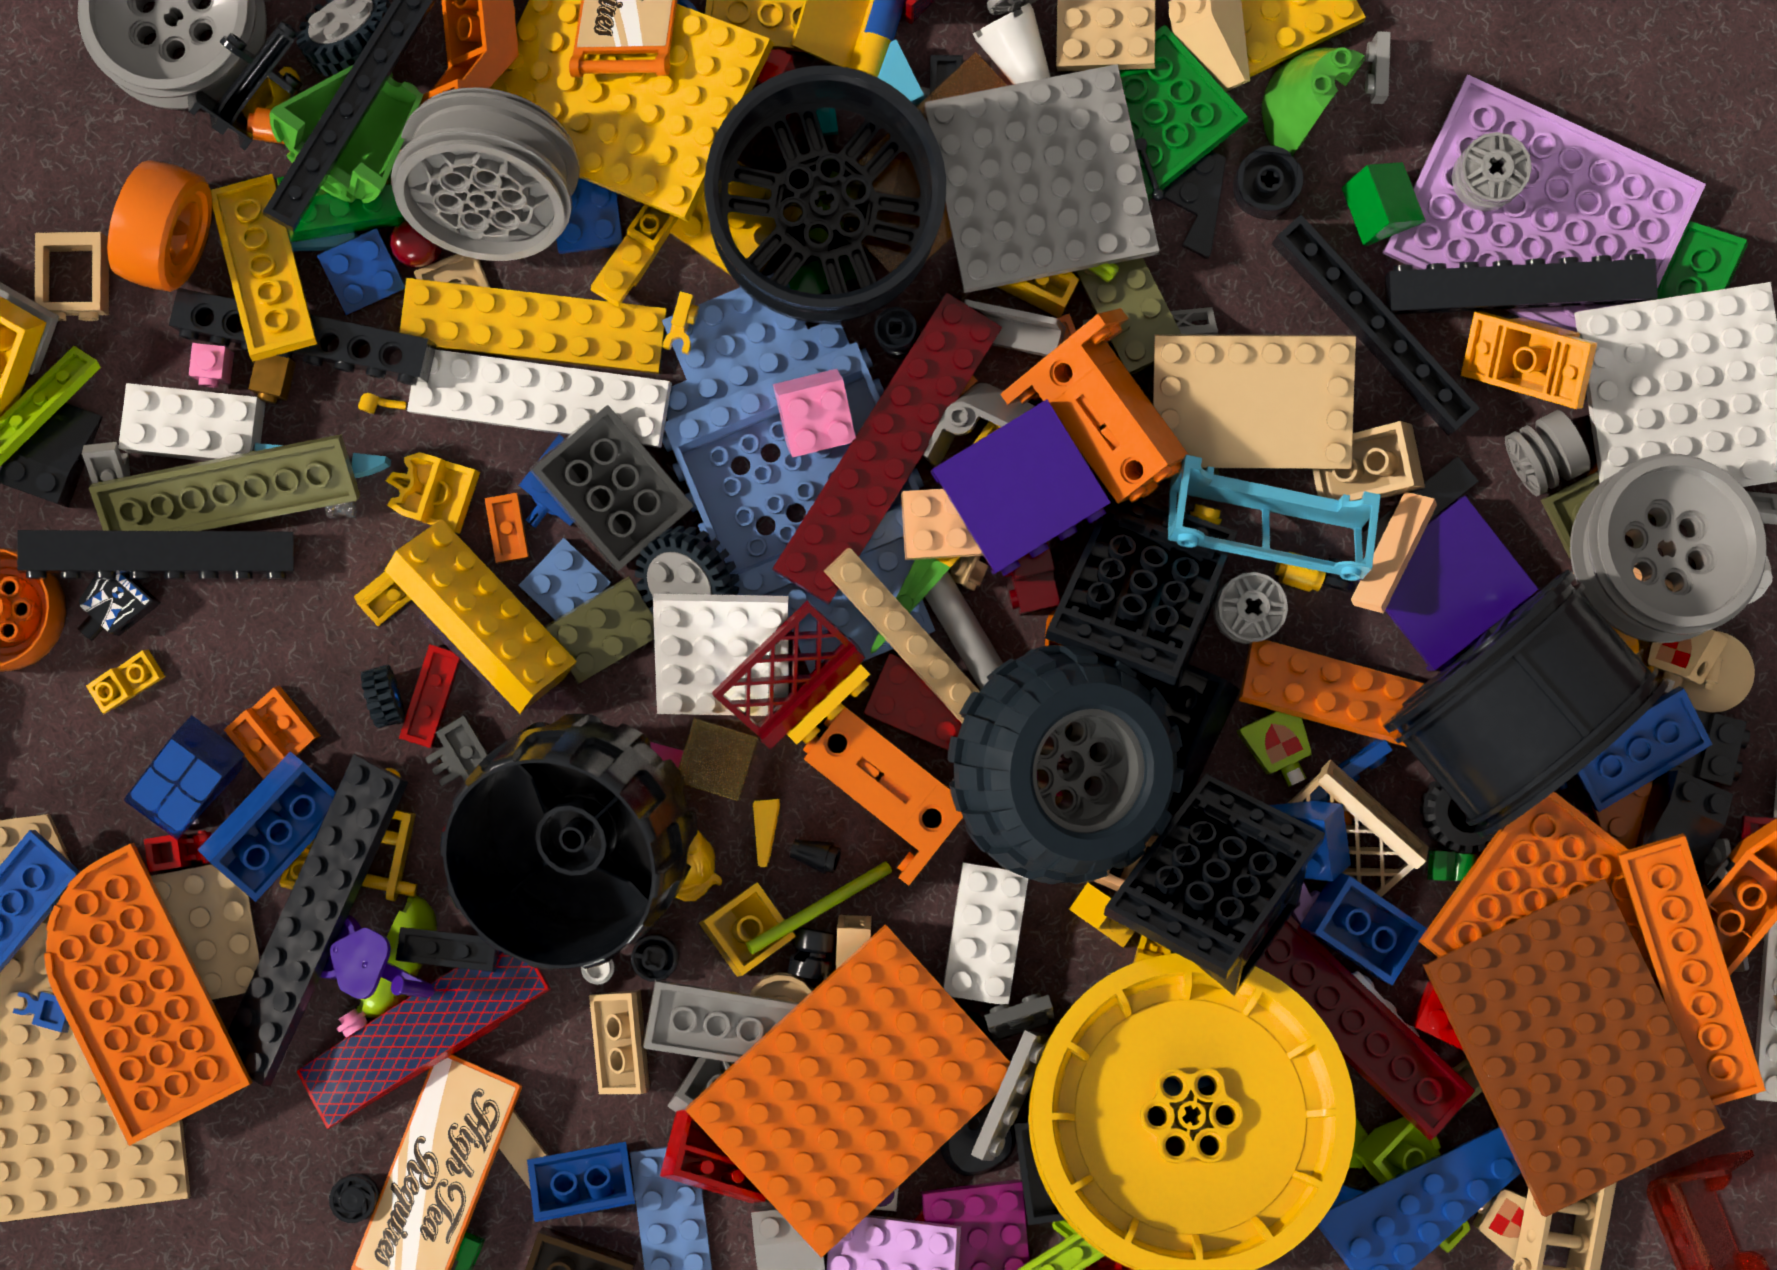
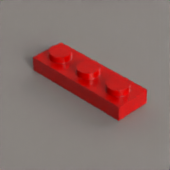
(430, 696)

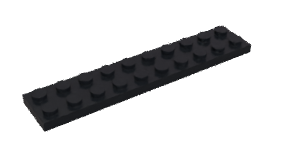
(314, 916)

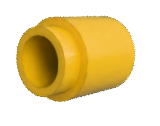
(1299, 577)

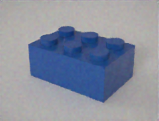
(1363, 927)

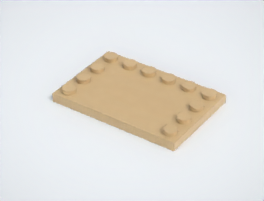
(1258, 398)

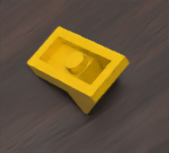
(1091, 906)

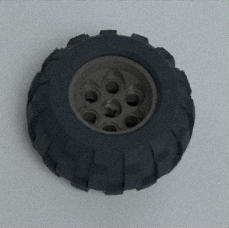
(1020, 730)

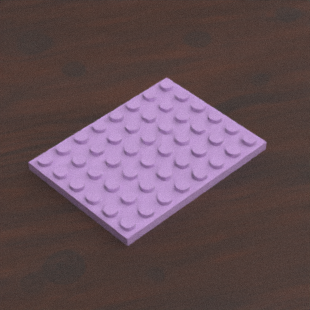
(1579, 200)

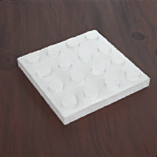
(705, 640)

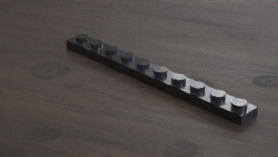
(346, 111)

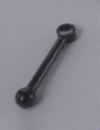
(1141, 145)

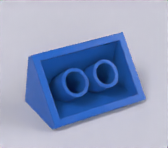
(580, 1181)

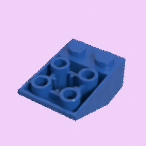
(1333, 853)

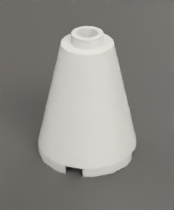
(1015, 46)

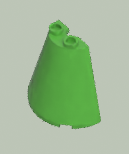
(1302, 91)
(372, 149)

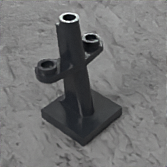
(259, 67)

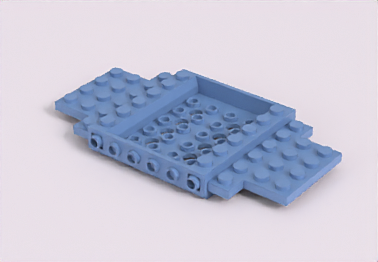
(733, 412)

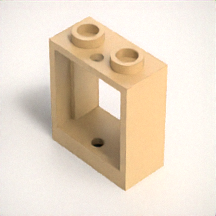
(73, 241)

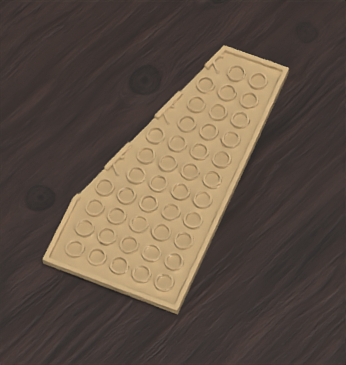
(55, 1124)

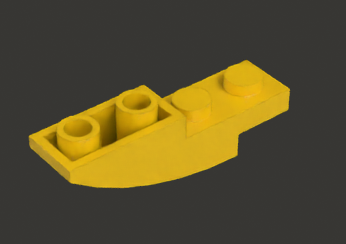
(633, 254)

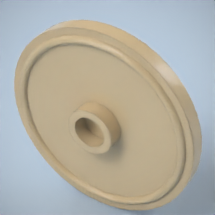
(1726, 682)

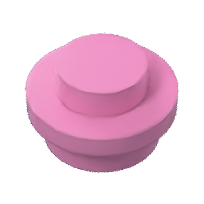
(352, 1022)

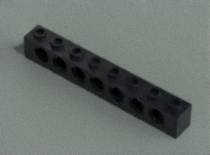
(417, 352)

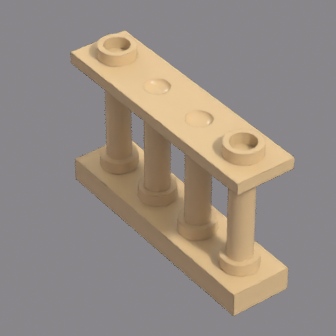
(1587, 1239)

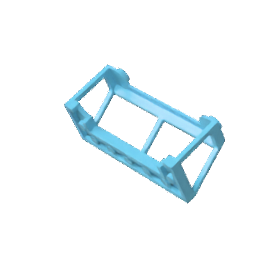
(1203, 483)

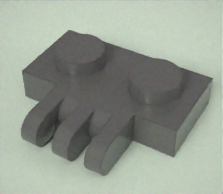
(460, 752)

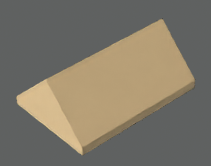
(619, 1042)

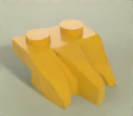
(433, 490)

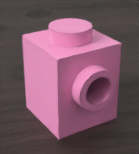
(211, 365)

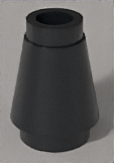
(816, 854)

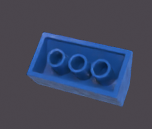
(270, 827)

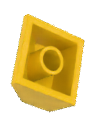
(740, 922)

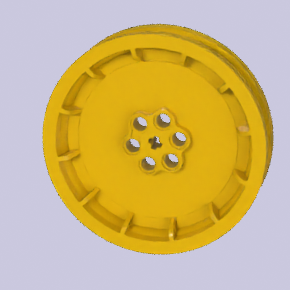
(1272, 1164)

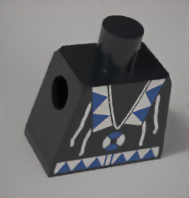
(114, 605)

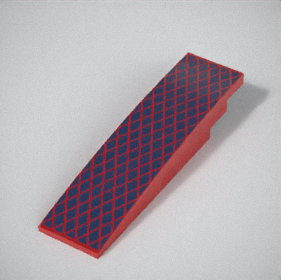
(417, 1036)

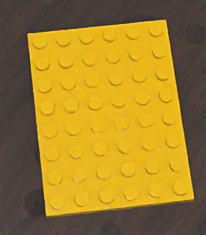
(638, 129)

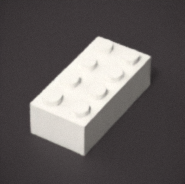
(189, 423)
(985, 934)

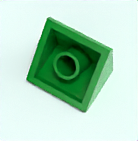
(1382, 202)

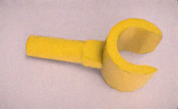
(370, 402)

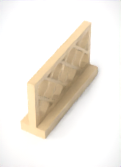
(1375, 820)

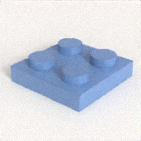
(563, 580)

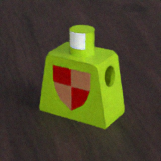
(1278, 744)

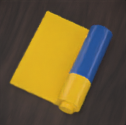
(848, 31)

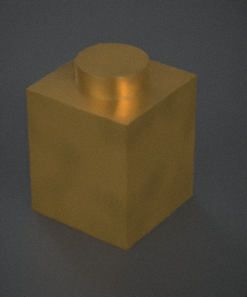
(272, 378)

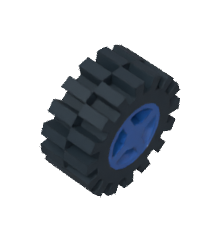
(382, 696)

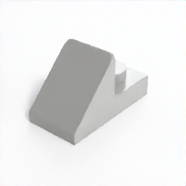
(105, 462)

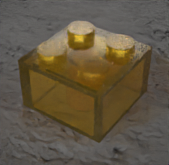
(717, 759)

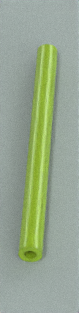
(818, 907)

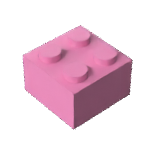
(814, 412)

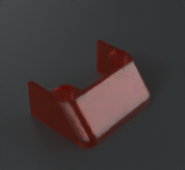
(1694, 1218)

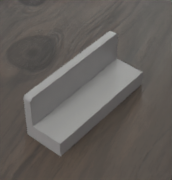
(1022, 329)

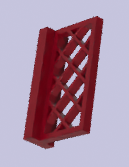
(808, 693)

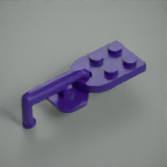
(360, 961)

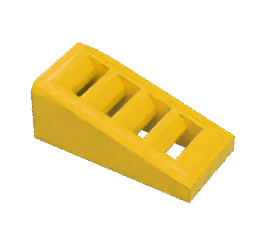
(765, 822)

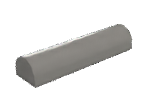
(963, 629)

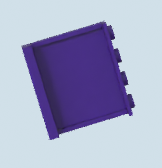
(1021, 488)
(1456, 585)

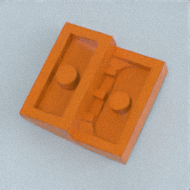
(271, 731)

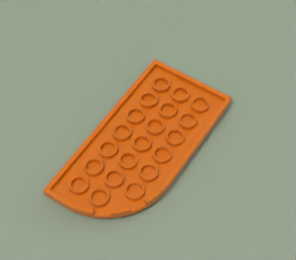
(137, 998)

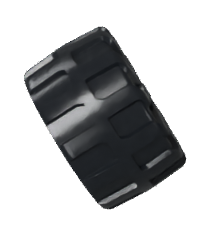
(529, 875)

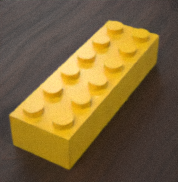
(480, 615)

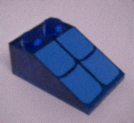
(185, 777)

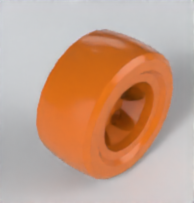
(159, 225)
(40, 626)

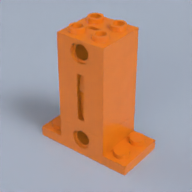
(1104, 410)
(886, 786)

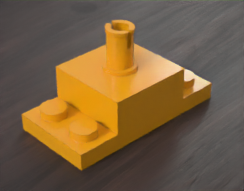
(1529, 358)

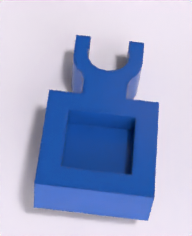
(45, 1010)

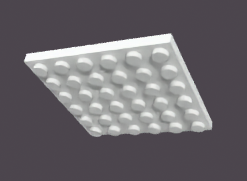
(1686, 381)

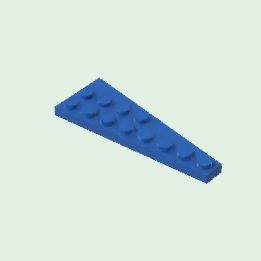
(1420, 1208)

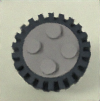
(339, 32)
(684, 565)

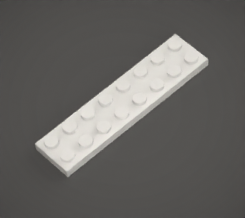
(538, 395)

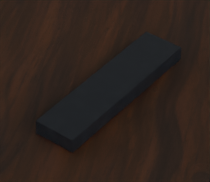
(1444, 486)

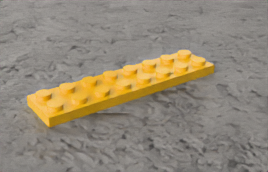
(534, 325)

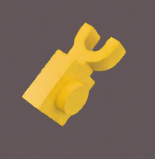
(684, 314)

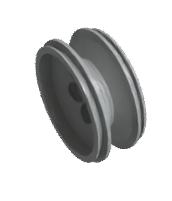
(116, 36)
(485, 174)
(1722, 539)

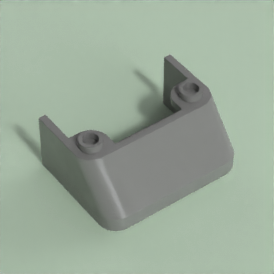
(962, 415)

